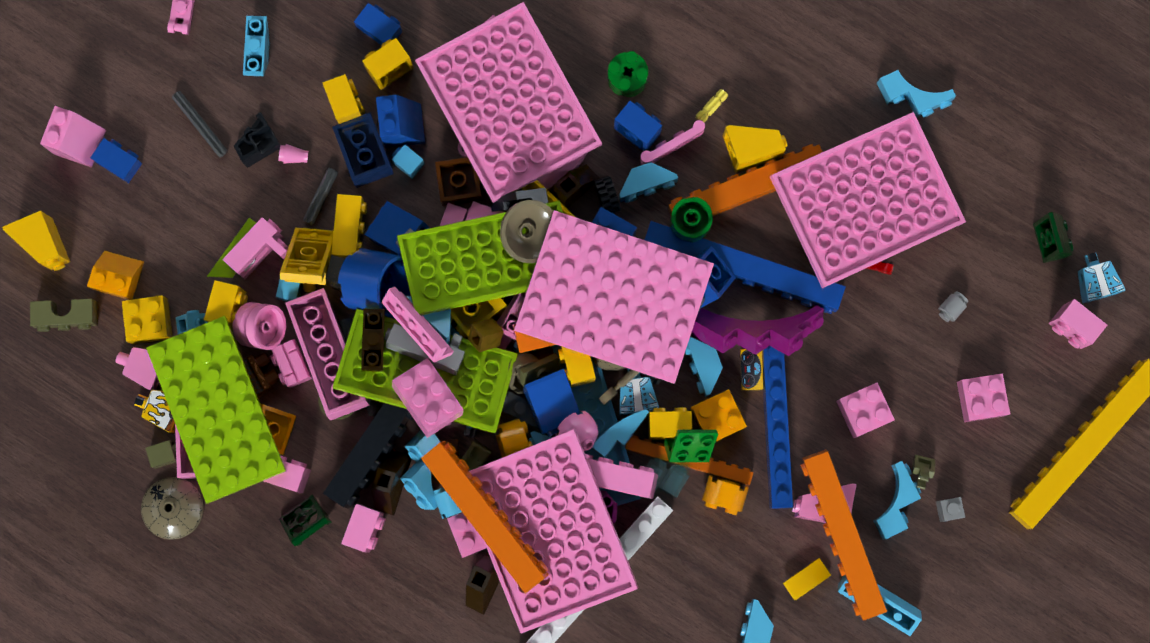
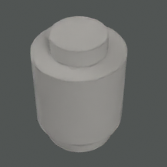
(953, 306)

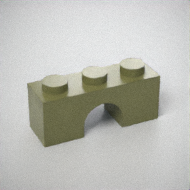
(45, 316)

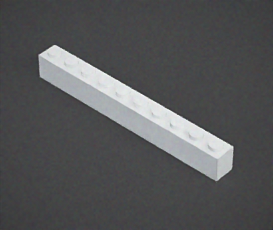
(631, 542)

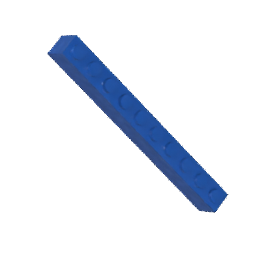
(756, 270)

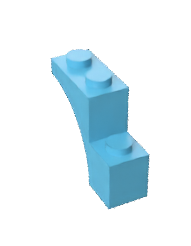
(896, 88)
(418, 477)
(906, 492)

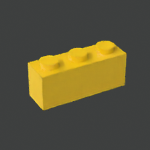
(348, 225)

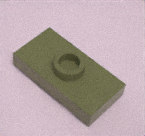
(539, 369)
(476, 455)

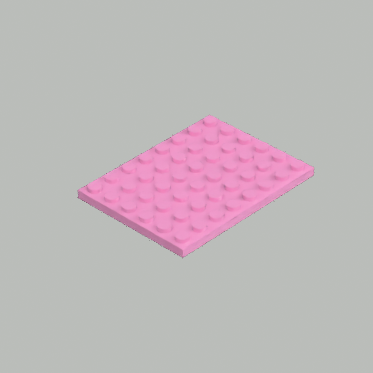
(508, 102)
(867, 199)
(614, 297)
(564, 519)

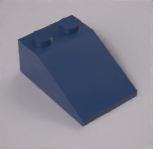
(363, 150)

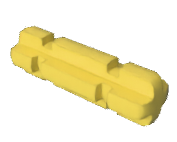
(712, 105)

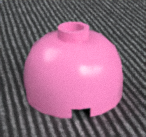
(585, 428)

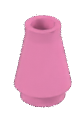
(292, 154)

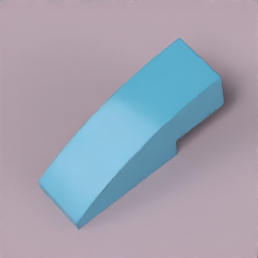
(620, 433)

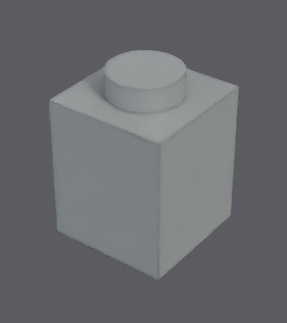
(950, 509)

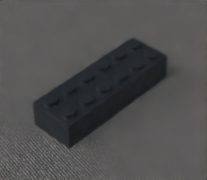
(368, 455)

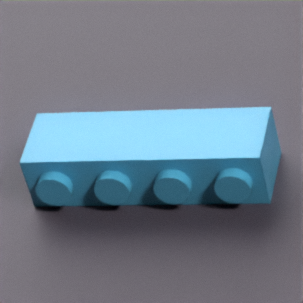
(899, 612)

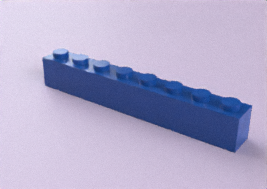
(776, 429)

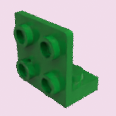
(691, 445)

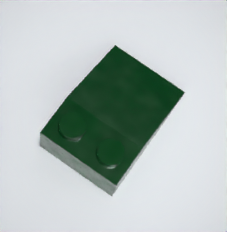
(1052, 237)

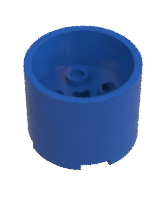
(368, 277)

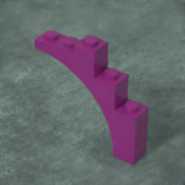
(782, 334)

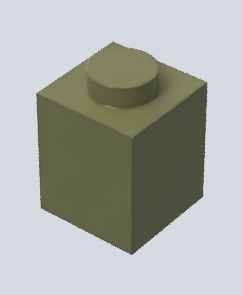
(161, 454)

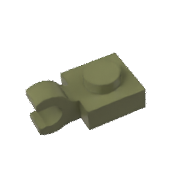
(924, 468)

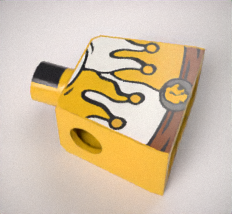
(156, 410)

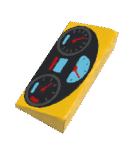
(751, 370)

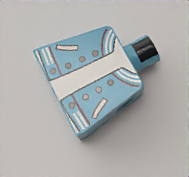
(1098, 279)
(637, 396)

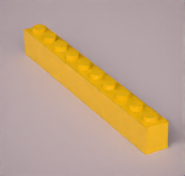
(1083, 447)

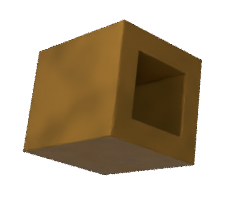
(485, 335)

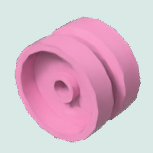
(259, 325)

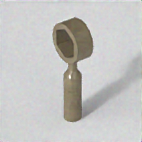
(611, 392)

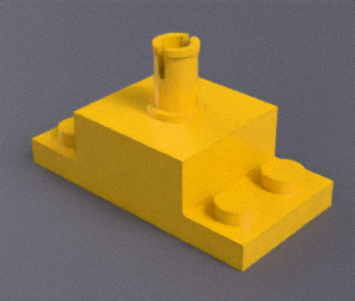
(308, 258)

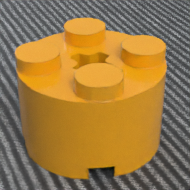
(512, 437)
(724, 494)

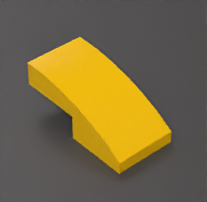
(806, 579)

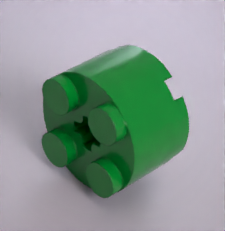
(630, 63)
(687, 208)

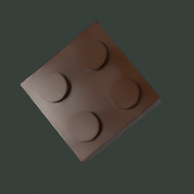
(457, 182)

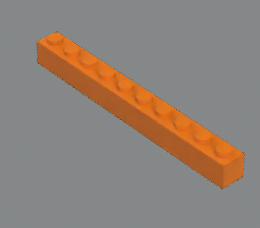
(712, 467)

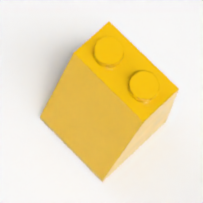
(753, 146)
(40, 239)

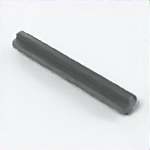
(199, 124)

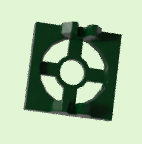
(299, 511)

